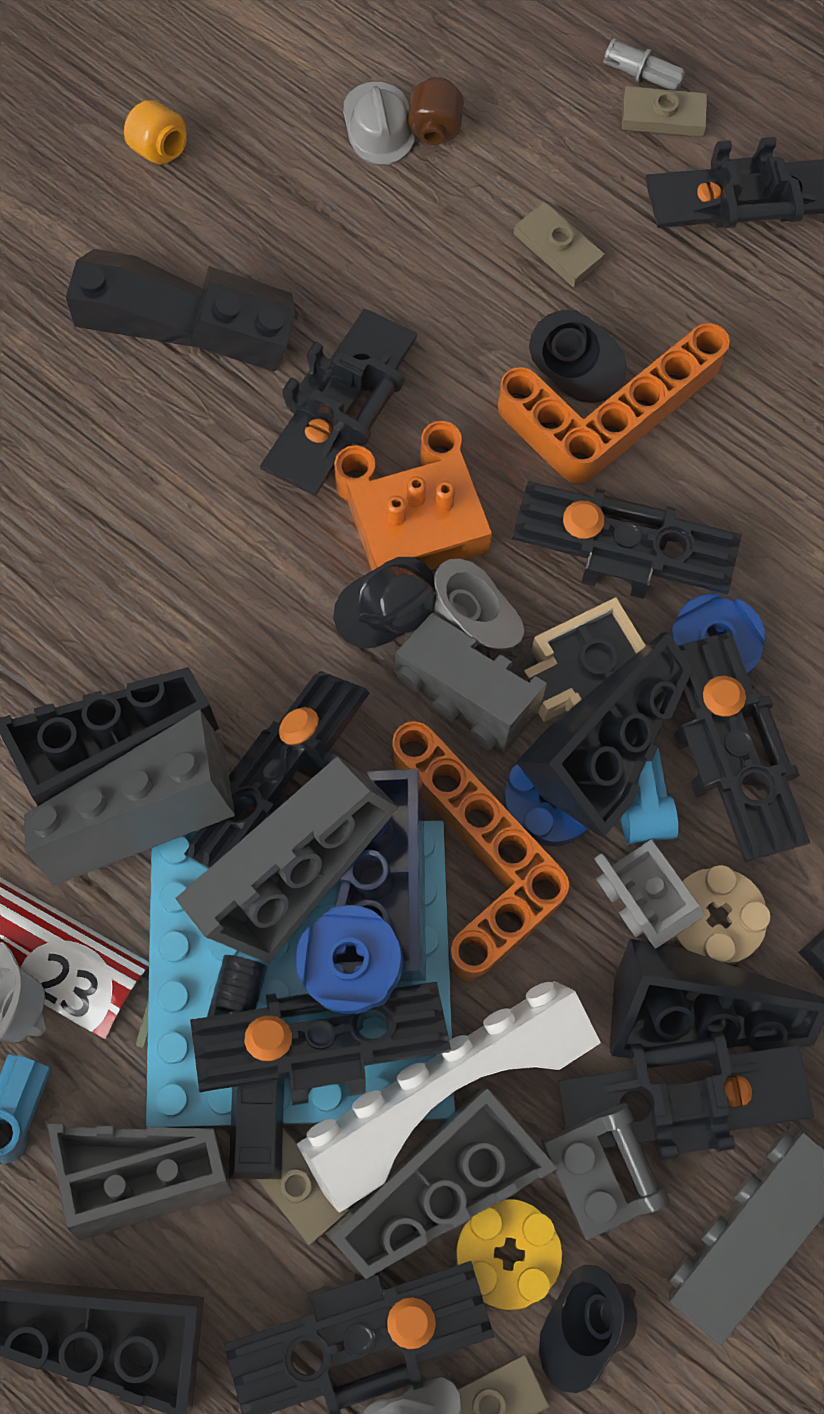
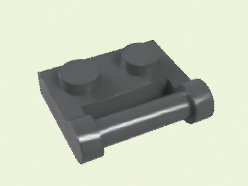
(590, 1179)

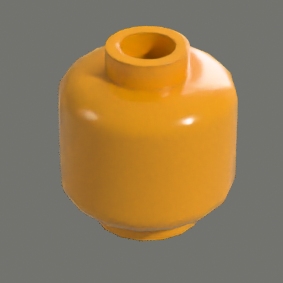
(155, 132)

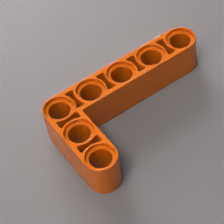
(618, 411)
(485, 843)

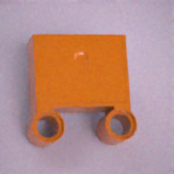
(419, 511)

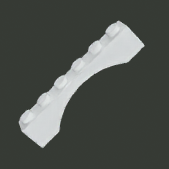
(358, 1148)

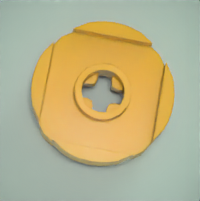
(532, 1233)

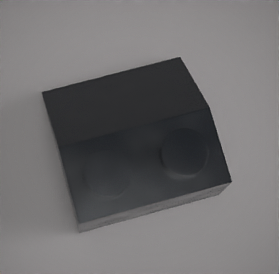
(243, 319)

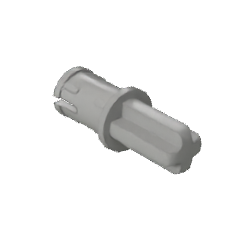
(643, 65)

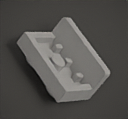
(652, 894)

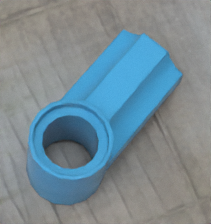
(653, 812)
(20, 1093)

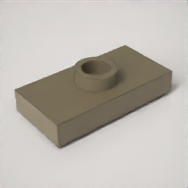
(664, 111)
(559, 244)
(300, 1195)
(504, 1390)

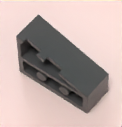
(469, 684)
(134, 1175)

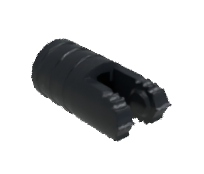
(237, 986)

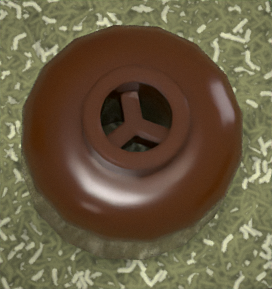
(435, 111)

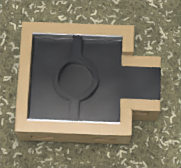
(582, 655)

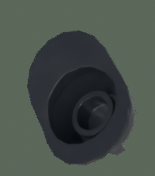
(578, 355)
(385, 603)
(586, 1328)

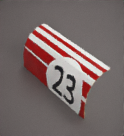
(78, 968)

